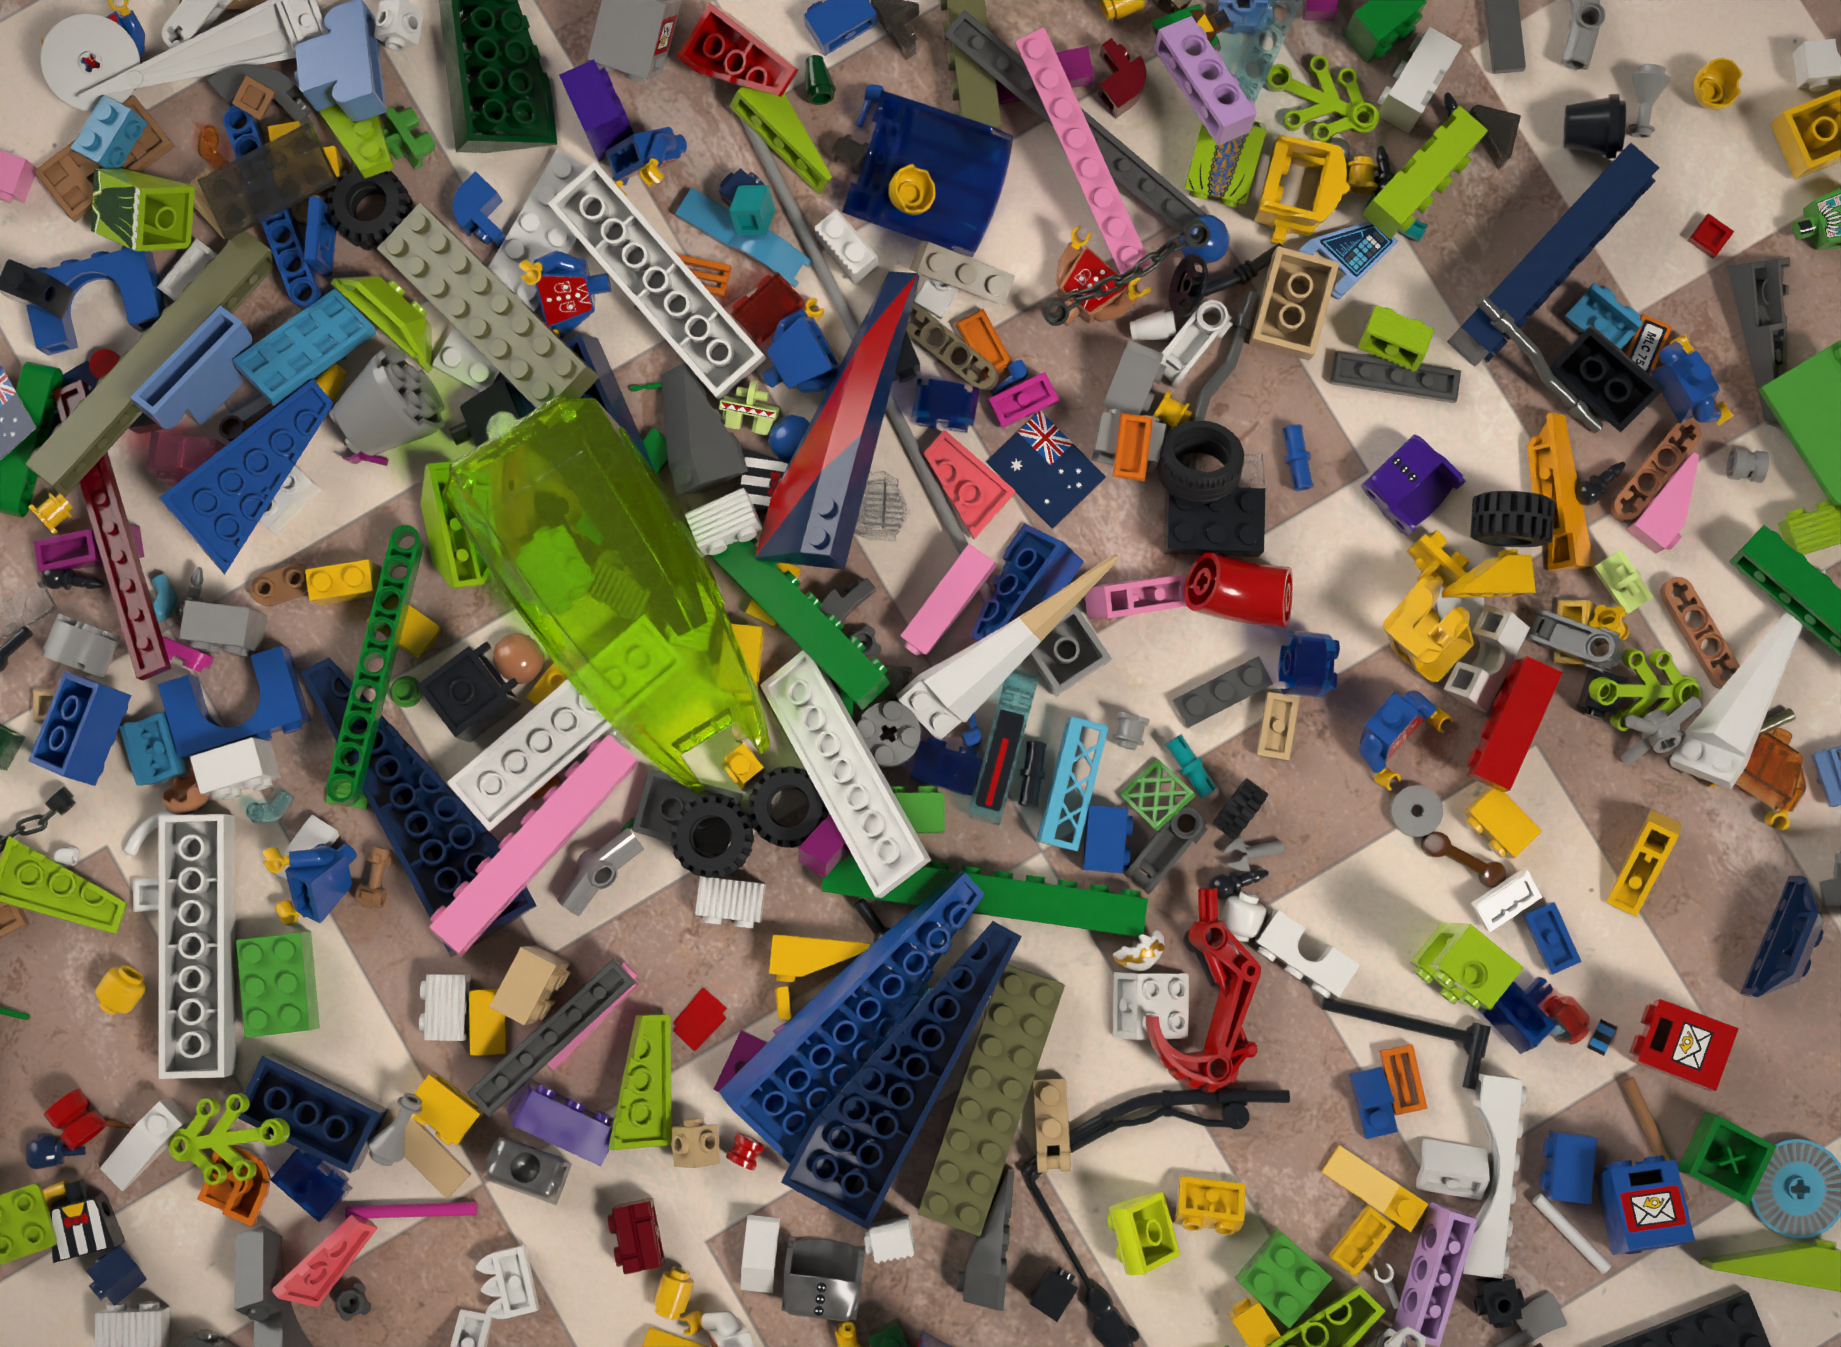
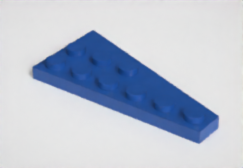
(237, 484)

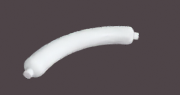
(143, 831)

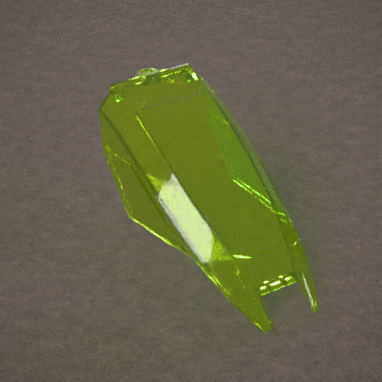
(607, 578)

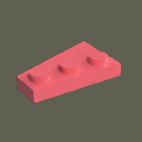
(968, 482)
(326, 1264)

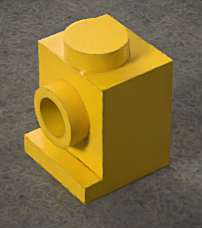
(742, 766)

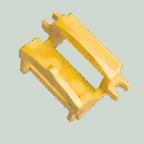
(1330, 187)
(1421, 638)

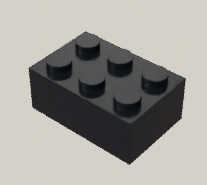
(1221, 528)

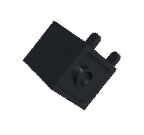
(469, 693)

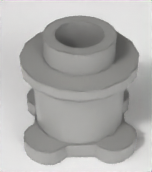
(1130, 730)

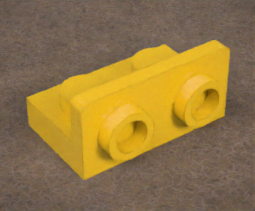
(1210, 1205)

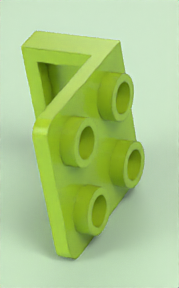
(24, 1223)

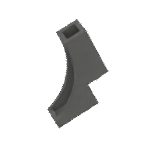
(256, 1273)

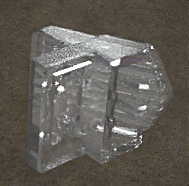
(882, 508)

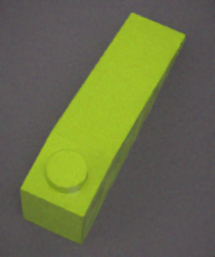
(782, 130)
(1796, 1263)

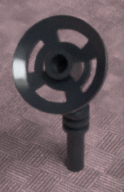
(1196, 284)

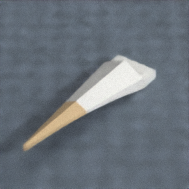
(964, 681)

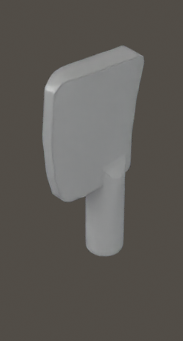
(1538, 1318)

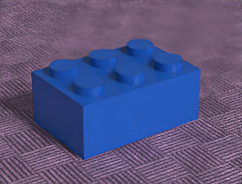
(79, 728)

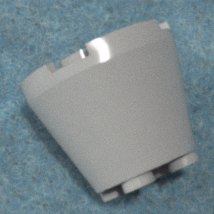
(388, 405)

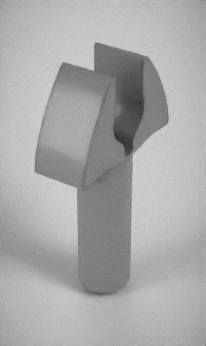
(1252, 852)

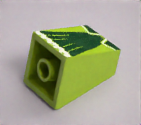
(142, 210)

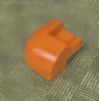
(238, 1198)

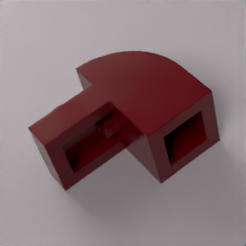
(1126, 84)

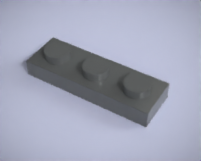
(1223, 692)

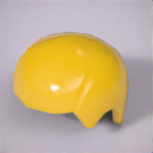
(1717, 84)
(912, 190)

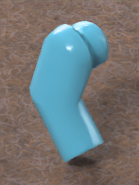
(166, 597)

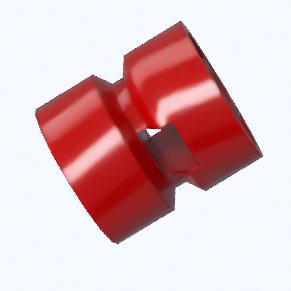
(75, 1119)

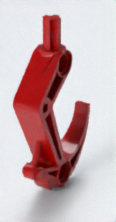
(1237, 977)

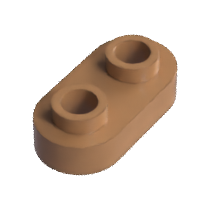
(280, 585)

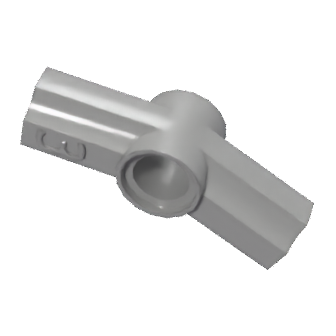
(1581, 36)
(598, 870)

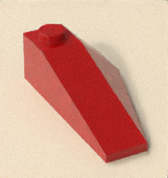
(735, 54)

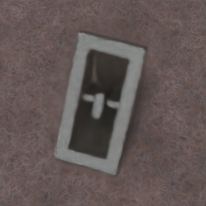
(1501, 132)

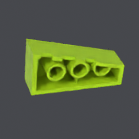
(1425, 173)
(1334, 1324)

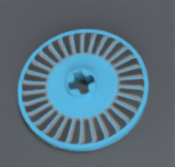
(1815, 1207)

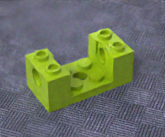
(1465, 965)

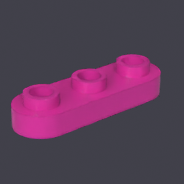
(192, 658)

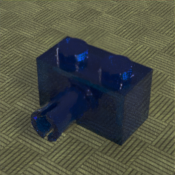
(946, 767)
(1519, 1017)
(312, 1184)

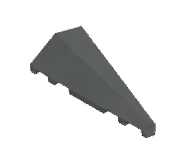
(1760, 306)

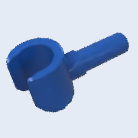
(871, 95)
(1018, 373)
(972, 736)

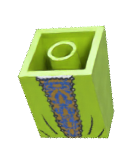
(1226, 168)

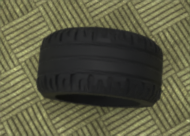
(1200, 438)

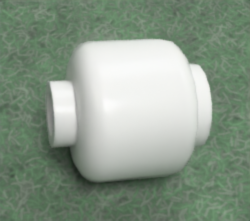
(1243, 915)

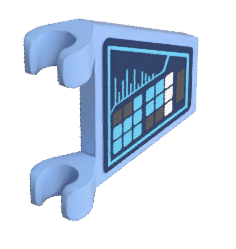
(1356, 250)

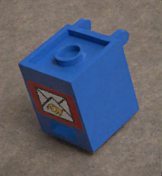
(1644, 1214)

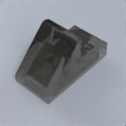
(893, 17)

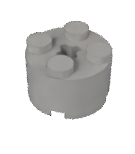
(80, 646)
(890, 715)

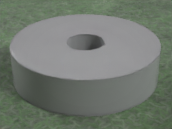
(1430, 815)

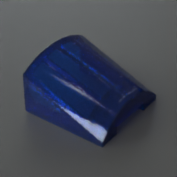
(961, 157)

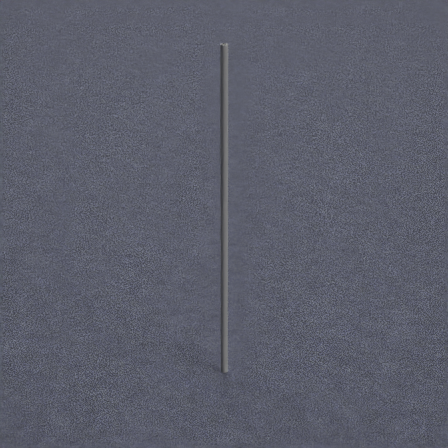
(852, 327)

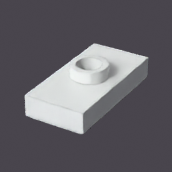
(186, 269)
(935, 297)
(1506, 900)

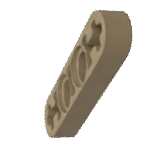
(948, 345)

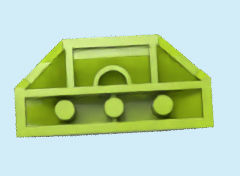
(392, 314)
(449, 544)

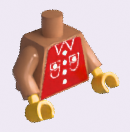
(1081, 270)

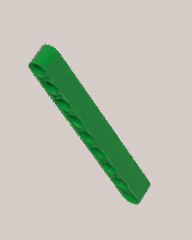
(378, 680)

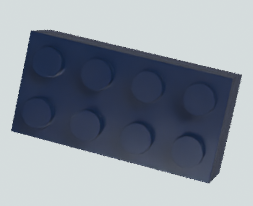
(319, 1113)

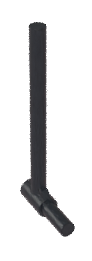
(1473, 1039)

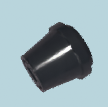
(1596, 126)

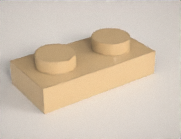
(1277, 726)

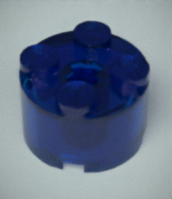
(945, 404)
(1308, 664)

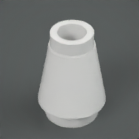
(1154, 326)

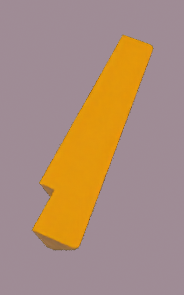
(1555, 476)

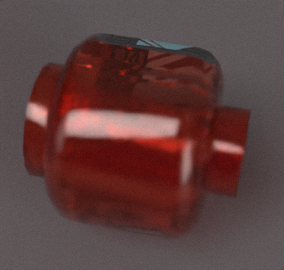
(1569, 1017)

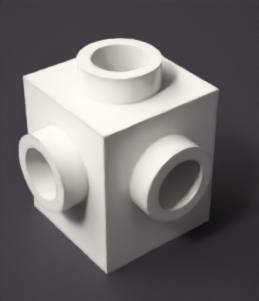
(398, 24)

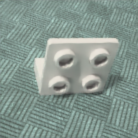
(1153, 994)

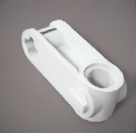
(193, 19)
(1194, 340)

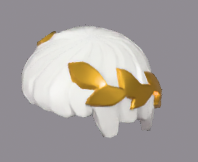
(1142, 954)

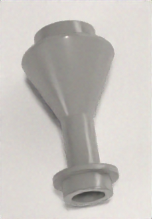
(1649, 85)
(388, 1144)

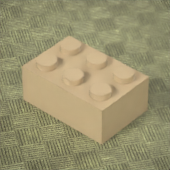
(1294, 303)
(531, 984)

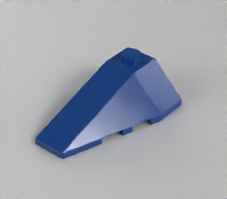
(1032, 573)

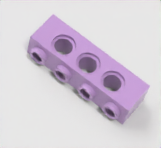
(1205, 80)
(1435, 1272)

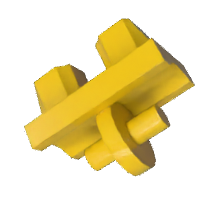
(1434, 561)

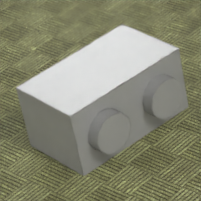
(1134, 378)

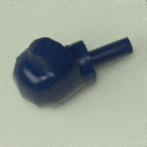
(47, 1152)

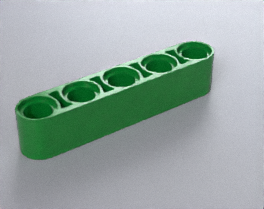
(16, 479)

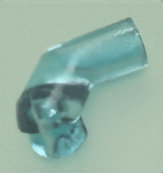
(270, 812)

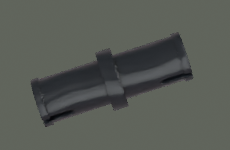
(1032, 774)

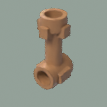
(371, 894)

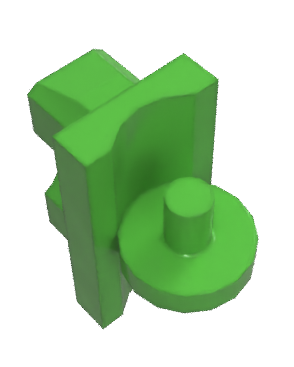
(399, 126)

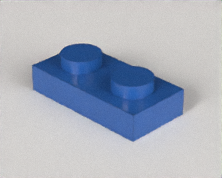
(1551, 938)

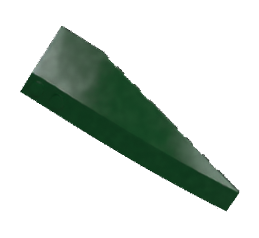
(495, 78)

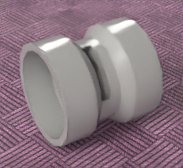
(1746, 464)

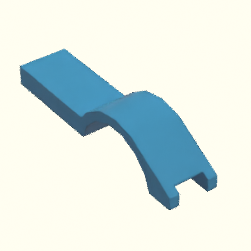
(716, 223)

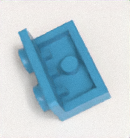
(109, 134)
(1605, 314)
(152, 750)

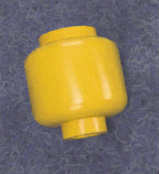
(120, 990)

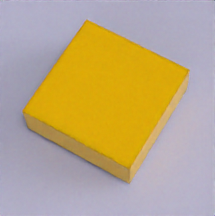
(784, 1003)

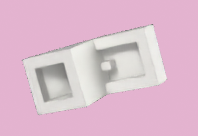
(760, 1253)

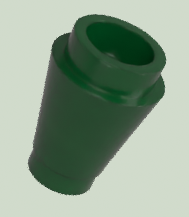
(818, 82)

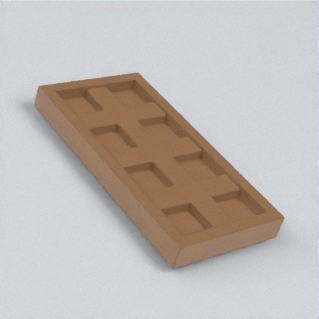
(71, 176)

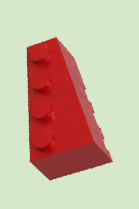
(1513, 723)

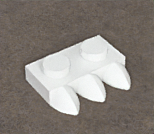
(512, 1283)

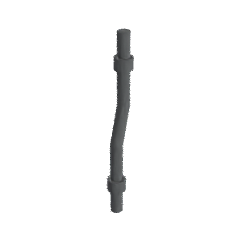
(1242, 324)
(1505, 324)

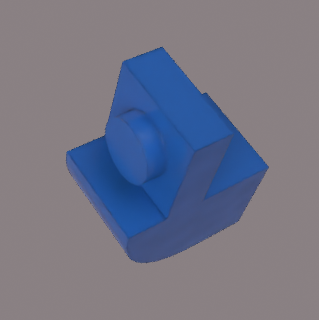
(473, 205)

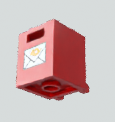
(1694, 1048)

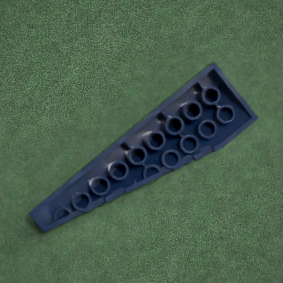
(875, 1118)

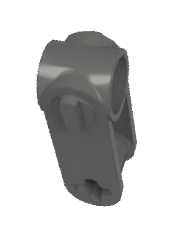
(1575, 640)
(1165, 849)

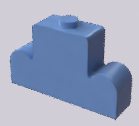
(343, 64)
(197, 373)

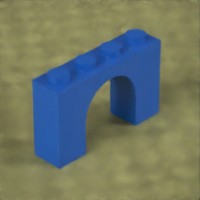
(131, 271)
(279, 707)

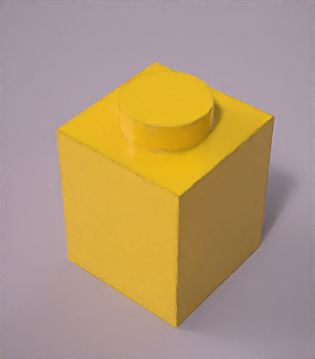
(1253, 1323)

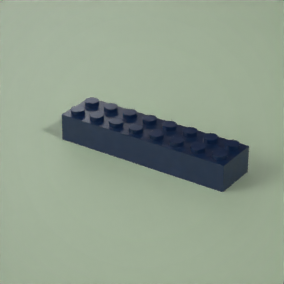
(1558, 252)

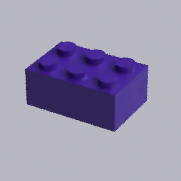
(597, 106)

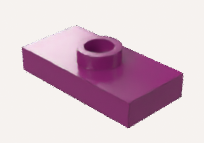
(742, 1052)

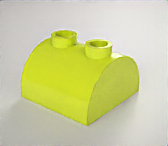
(1143, 1233)

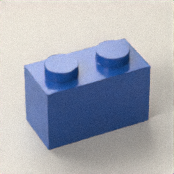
(839, 22)
(1106, 839)
(1568, 1167)

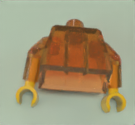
(1774, 775)

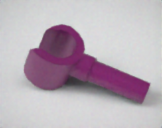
(357, 458)

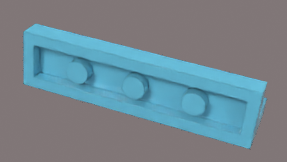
(1060, 780)

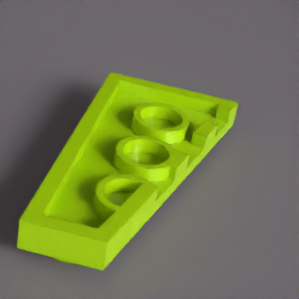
(362, 140)
(50, 889)
(644, 1099)

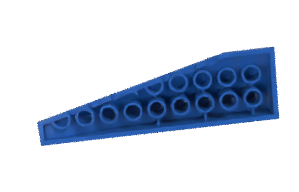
(846, 1022)

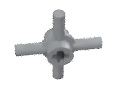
(1659, 730)

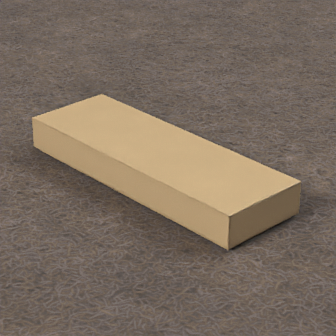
(431, 1158)

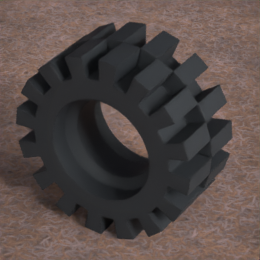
(1240, 808)

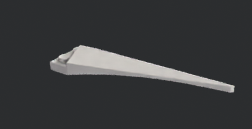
(251, 38)
(1727, 729)

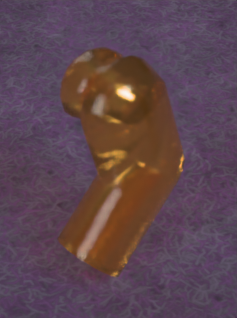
(209, 146)

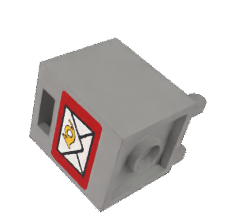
(634, 36)

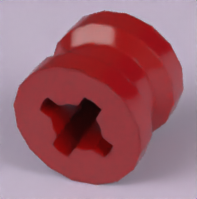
(745, 1151)

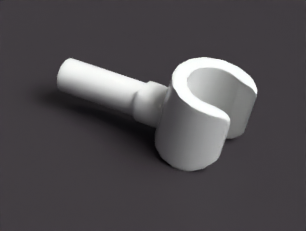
(67, 856)
(1388, 1285)

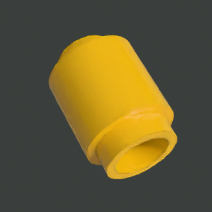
(1120, 8)
(673, 1293)

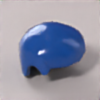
(1217, 244)
(786, 436)

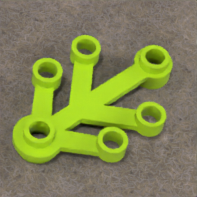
(1326, 101)
(1676, 693)
(220, 1139)

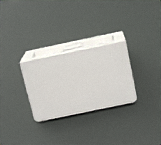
(1453, 1169)

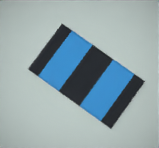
(1602, 1037)

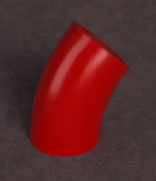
(1240, 590)

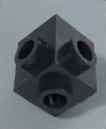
(1498, 1300)

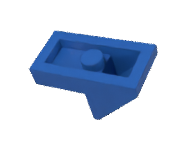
(1374, 1102)

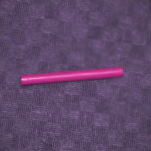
(412, 1210)

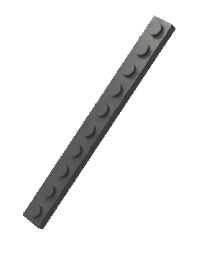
(1121, 161)

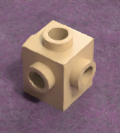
(695, 1144)

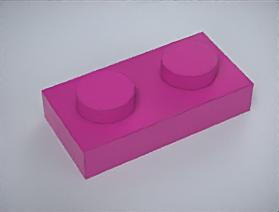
(1023, 400)

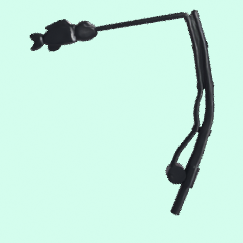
(1109, 1324)

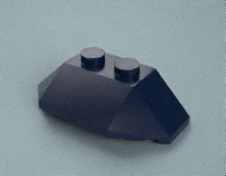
(1787, 941)

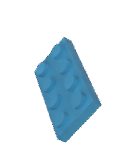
(304, 347)

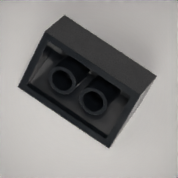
(1605, 378)

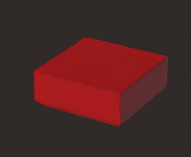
(1710, 236)

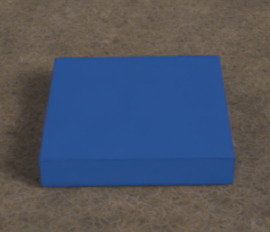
(320, 237)

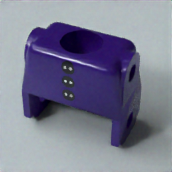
(1412, 484)

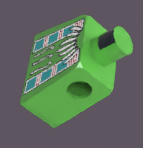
(1821, 222)

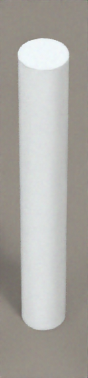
(1571, 1233)

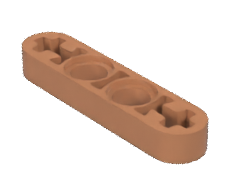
(1653, 468)
(1697, 635)

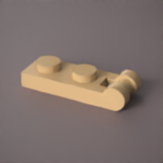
(1052, 1124)

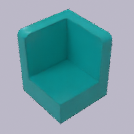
(752, 210)

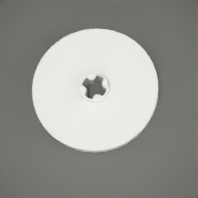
(78, 38)

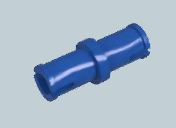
(1297, 457)

